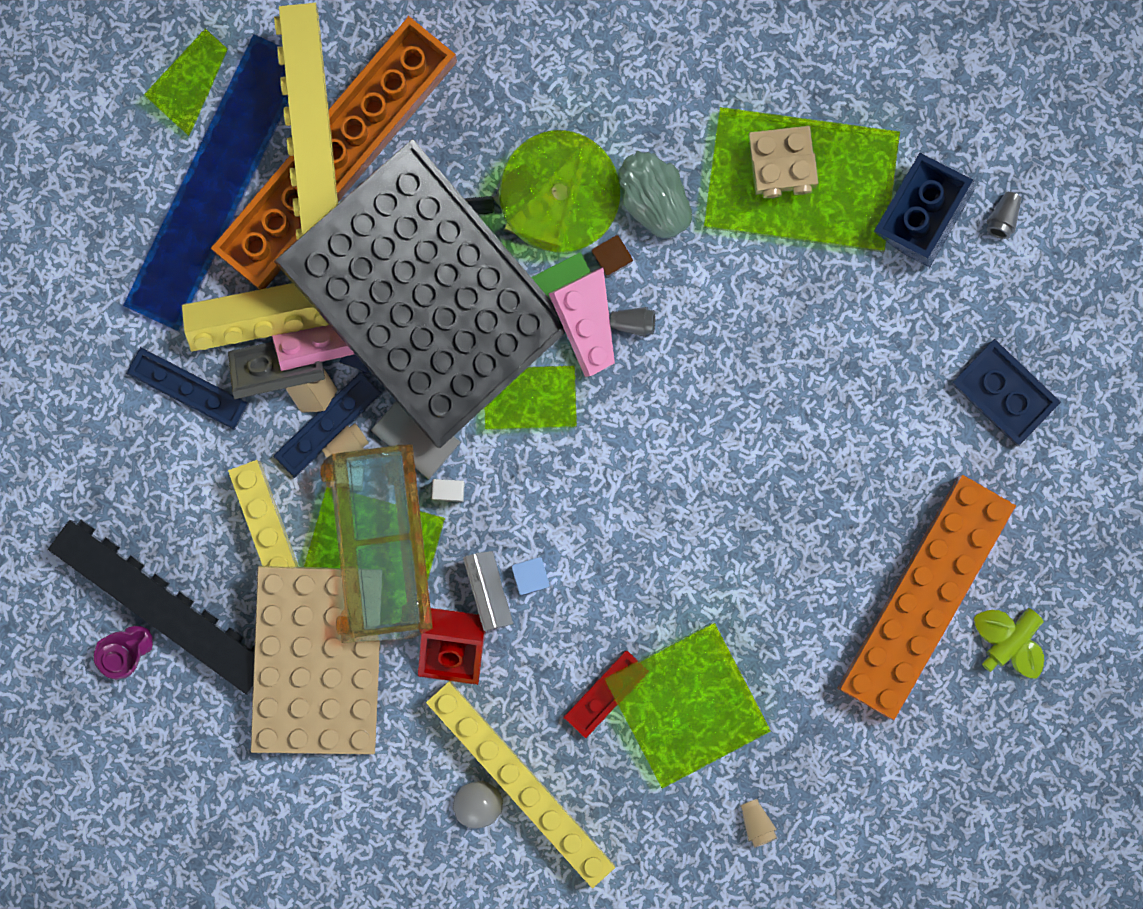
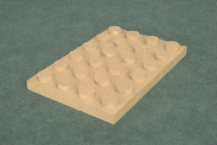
(306, 682)

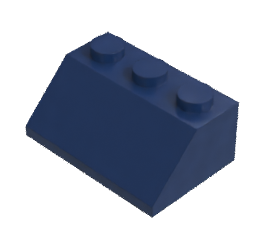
(925, 209)

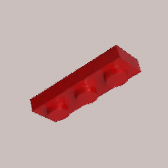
(598, 700)

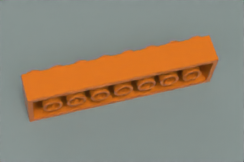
(926, 597)

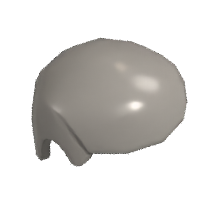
(477, 804)

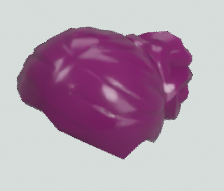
(115, 660)

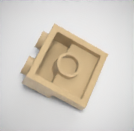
(783, 161)

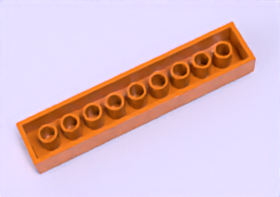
(360, 127)

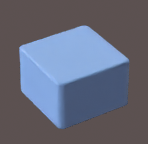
(530, 576)

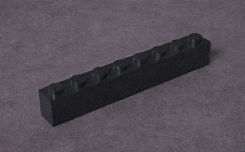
(156, 603)

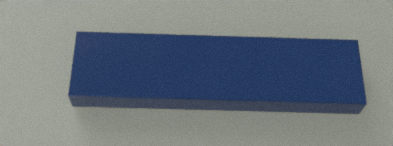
(187, 388)
(327, 424)

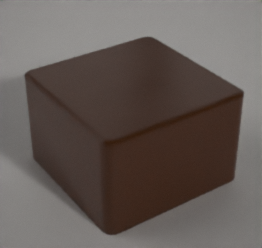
(612, 256)

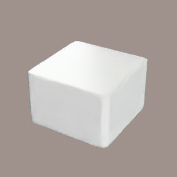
(448, 490)

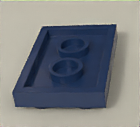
(1006, 392)

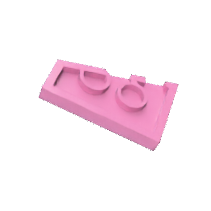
(586, 320)
(309, 346)

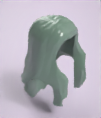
(655, 194)

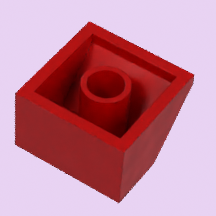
(452, 647)

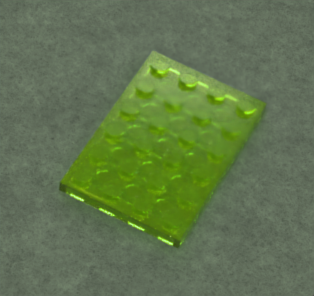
(843, 210)

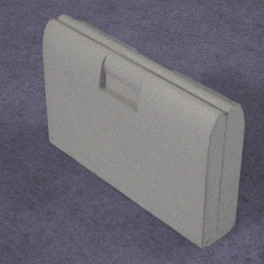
(399, 429)
(488, 590)

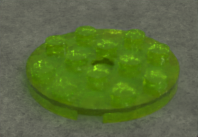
(528, 195)

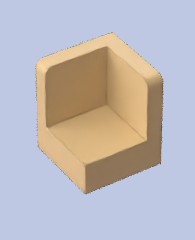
(313, 395)

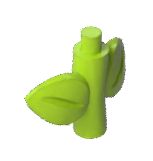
(1011, 641)

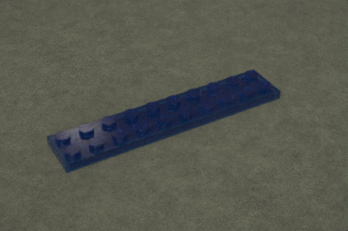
(212, 187)

